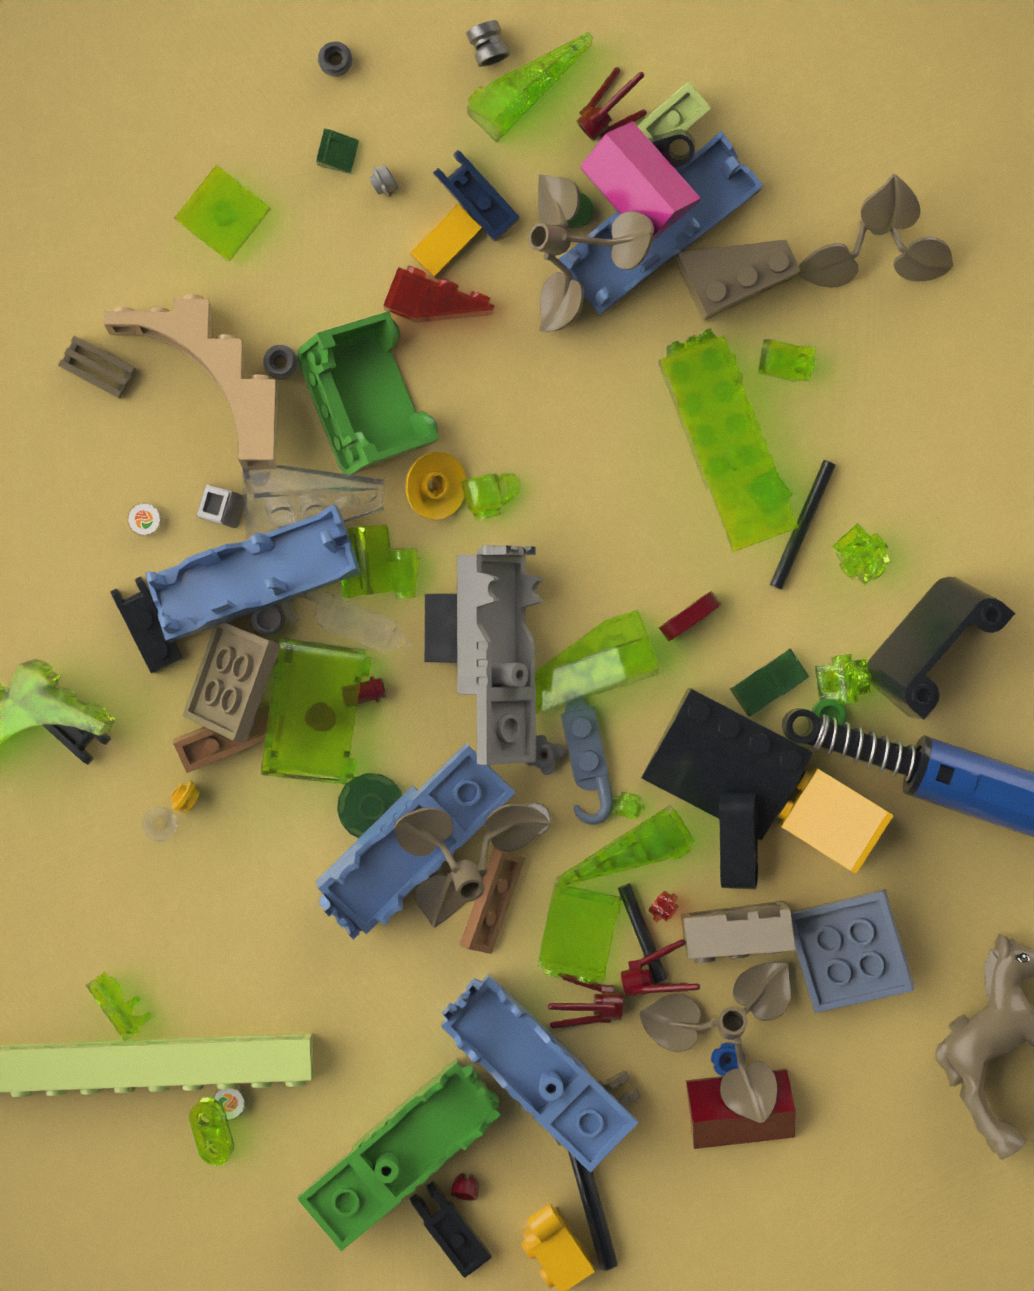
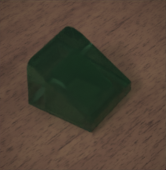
(337, 151)

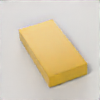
(446, 241)

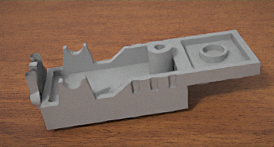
(498, 650)

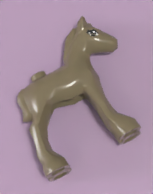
(989, 1034)

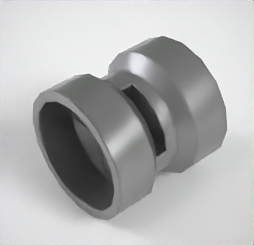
(488, 43)

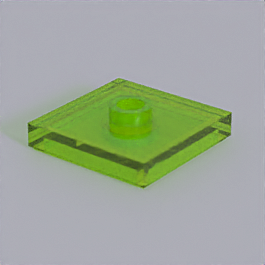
(222, 213)

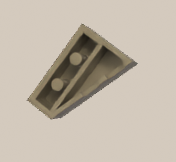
(738, 931)

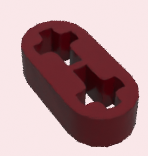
(689, 616)

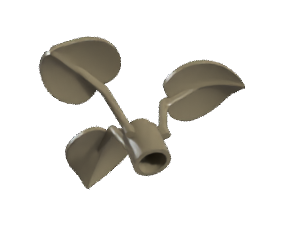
(558, 204)
(885, 210)
(424, 829)
(764, 992)

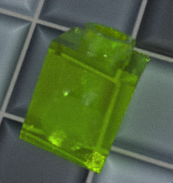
(786, 360)

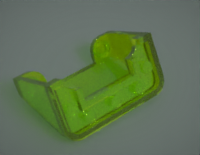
(314, 711)

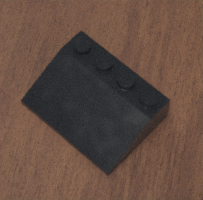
(720, 751)

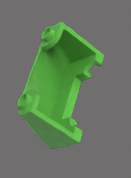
(363, 394)

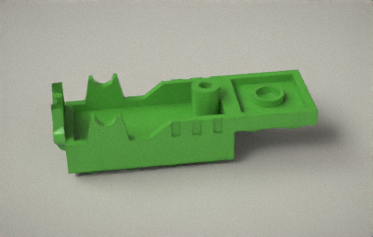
(401, 1153)

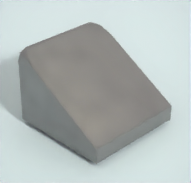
(221, 506)

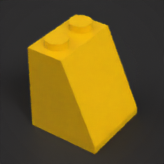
(834, 819)

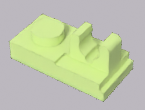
(676, 112)

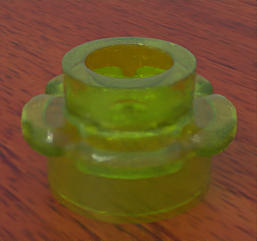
(628, 805)

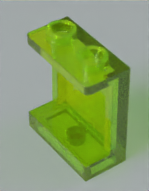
(578, 933)

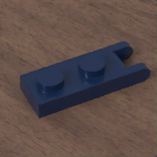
(478, 198)

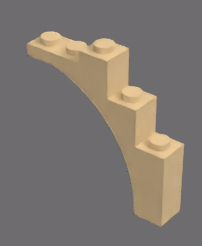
(190, 331)

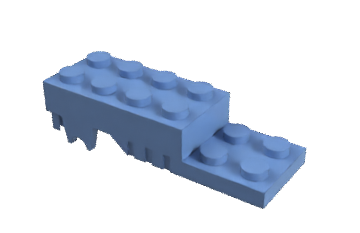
(378, 873)
(537, 1070)

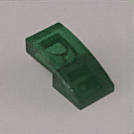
(769, 682)

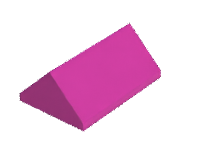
(639, 178)

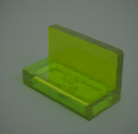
(371, 550)

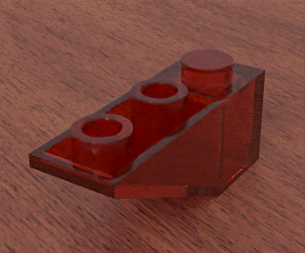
(426, 300)

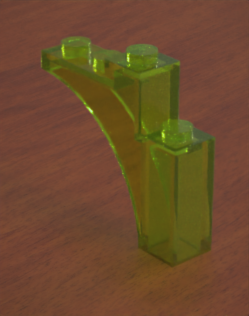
(36, 701)

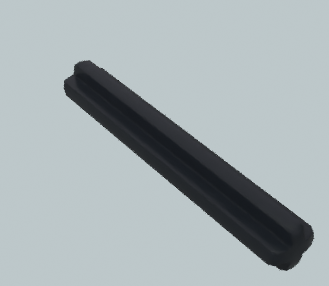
(594, 1215)

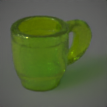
(484, 493)

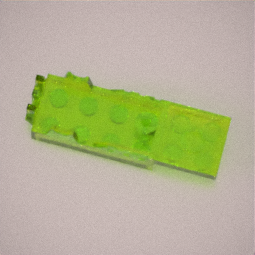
(726, 439)

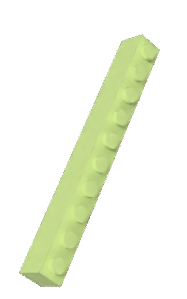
(156, 1064)

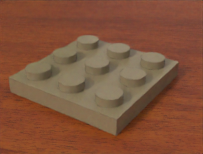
(231, 681)

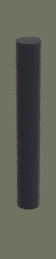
(641, 931)

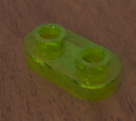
(213, 1133)

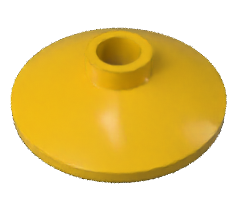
(447, 489)

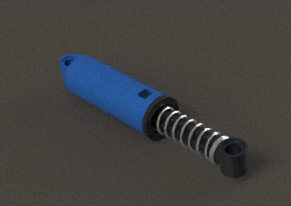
(932, 770)

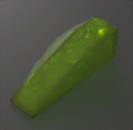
(513, 94)
(600, 661)
(647, 843)

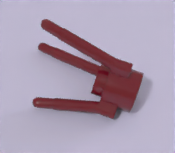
(595, 121)
(639, 981)
(605, 1005)

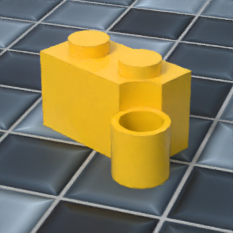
(556, 1249)

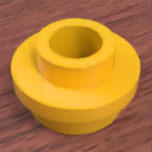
(184, 797)

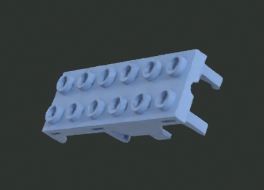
(722, 187)
(252, 574)

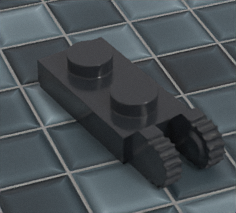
(452, 1232)

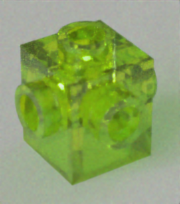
(861, 554)
(843, 679)

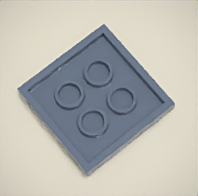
(851, 951)

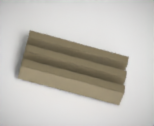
(71, 353)

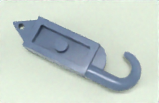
(587, 758)

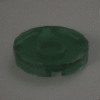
(365, 801)

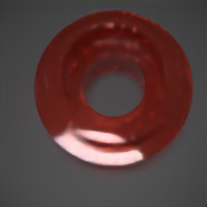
(664, 906)

